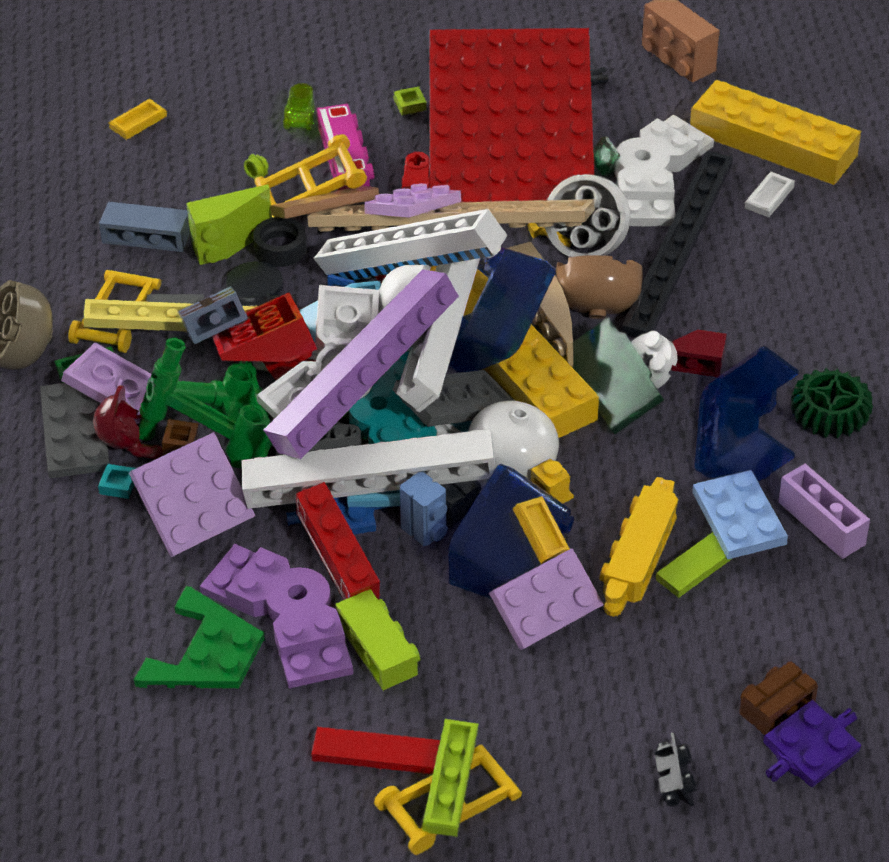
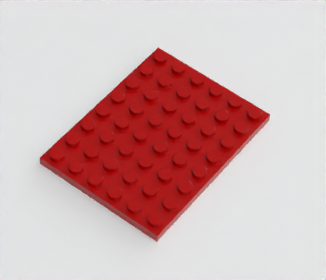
(509, 111)

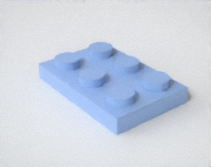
(739, 514)

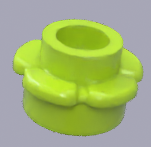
(256, 166)

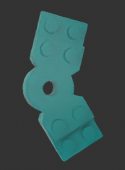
(384, 415)

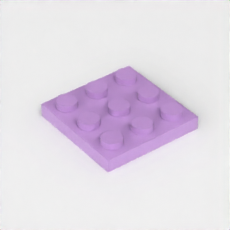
(191, 494)

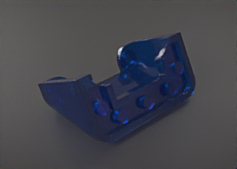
(490, 541)

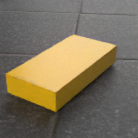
(137, 119)
(540, 529)

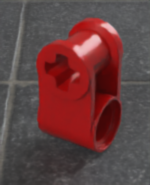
(416, 170)

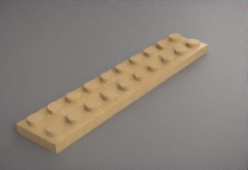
(512, 212)

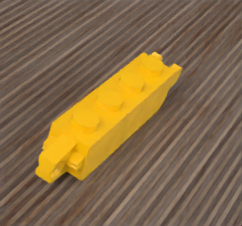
(640, 546)

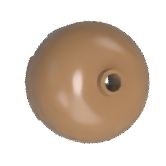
(599, 284)

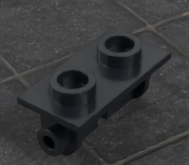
(674, 759)

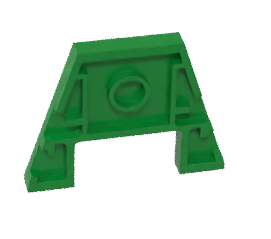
(217, 654)

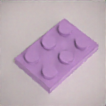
(412, 201)
(102, 371)
(546, 599)

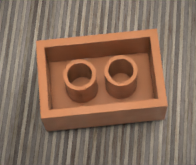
(680, 38)

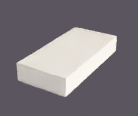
(769, 194)

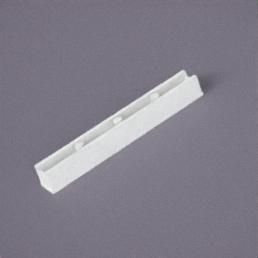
(432, 351)

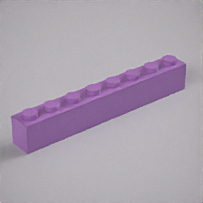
(361, 364)

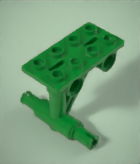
(233, 401)

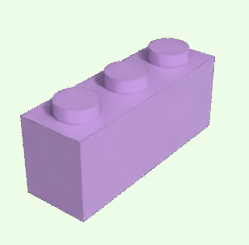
(824, 511)

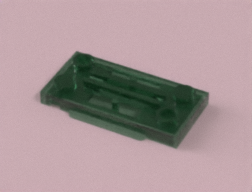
(616, 374)

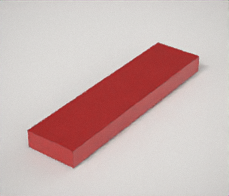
(375, 750)

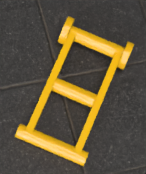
(336, 147)
(123, 337)
(393, 799)

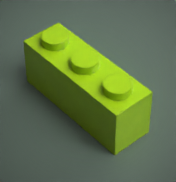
(378, 639)

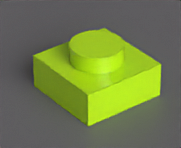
(410, 100)

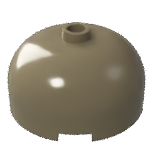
(24, 325)

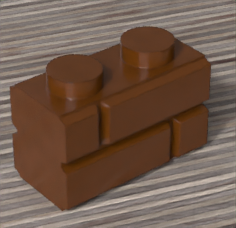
(777, 697)

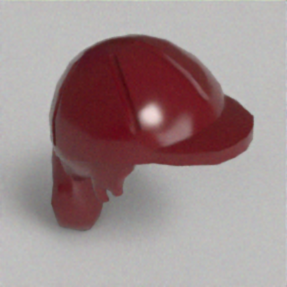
(117, 428)

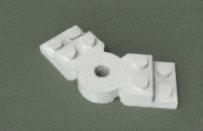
(647, 165)
(340, 318)

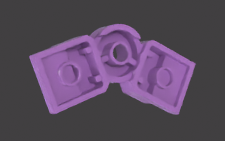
(296, 600)

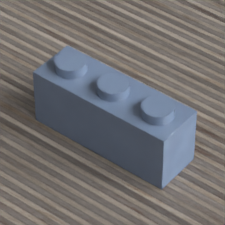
(144, 226)

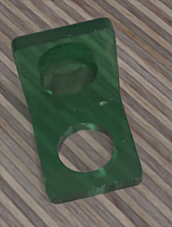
(605, 158)

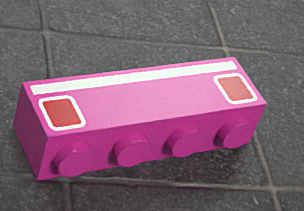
(337, 121)

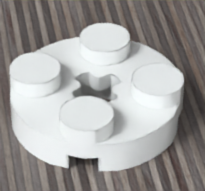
(663, 354)

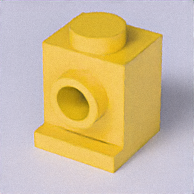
(552, 479)

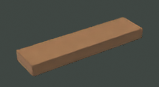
(324, 202)

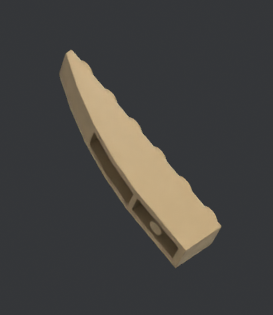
(554, 313)

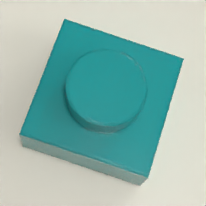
(116, 481)

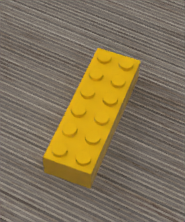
(776, 131)

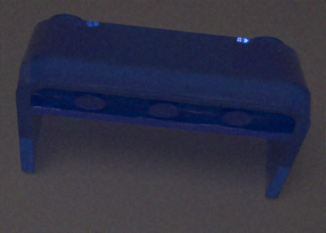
(502, 311)
(730, 415)

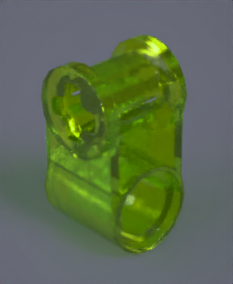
(299, 107)

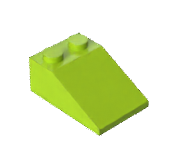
(226, 222)

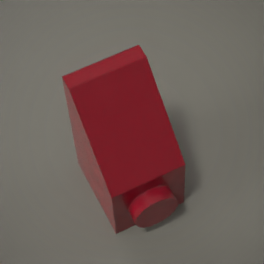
(700, 353)

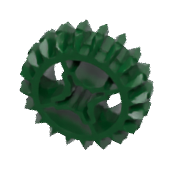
(813, 404)

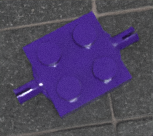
(811, 744)

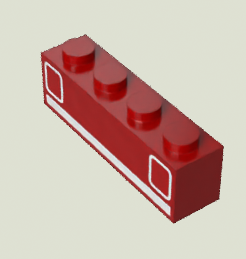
(335, 542)

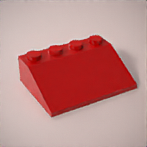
(269, 334)

